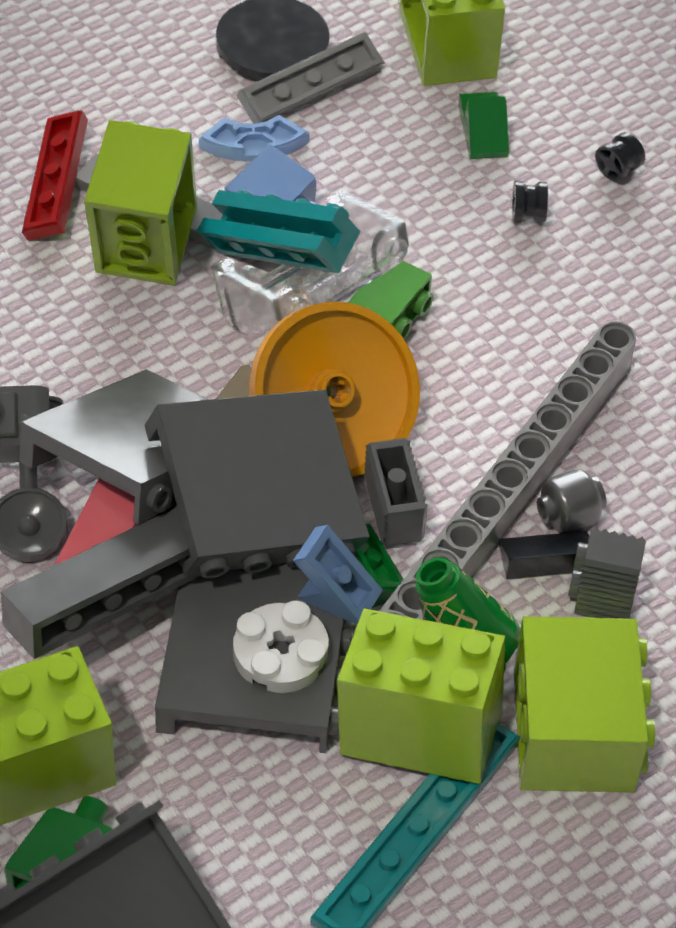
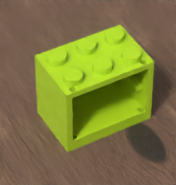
(454, 38)
(141, 202)
(421, 695)
(581, 704)
(52, 735)

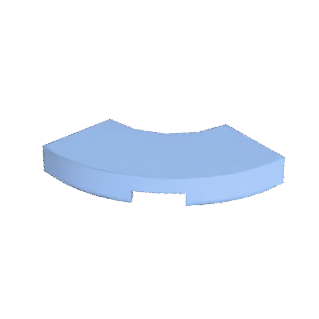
(247, 140)

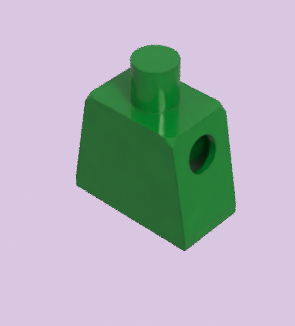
(53, 836)

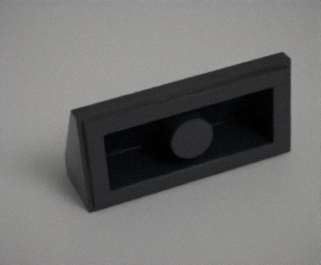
(540, 554)

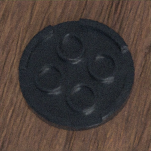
(269, 36)

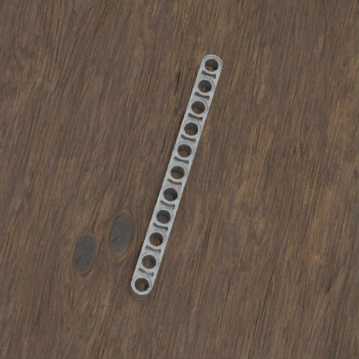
(526, 461)

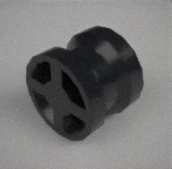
(620, 156)
(529, 201)

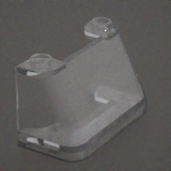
(258, 303)

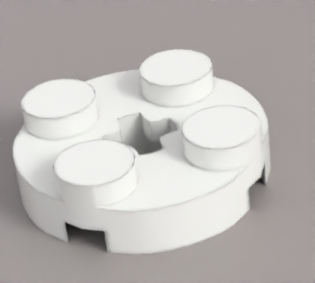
(285, 623)

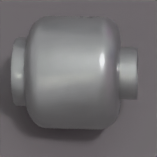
(571, 501)

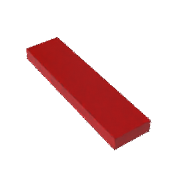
(55, 175)

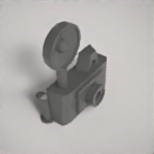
(30, 517)

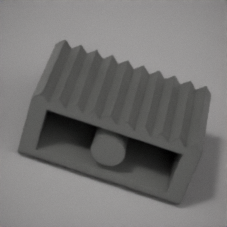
(395, 491)
(606, 574)

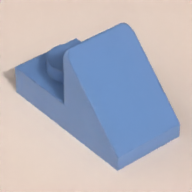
(335, 577)

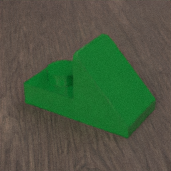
(484, 124)

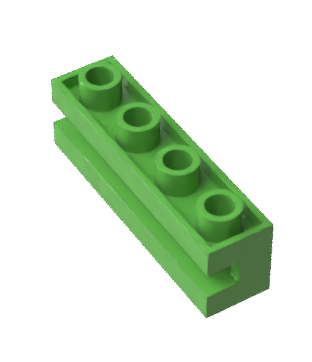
(397, 296)

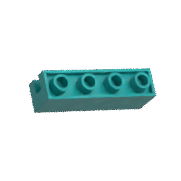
(280, 230)

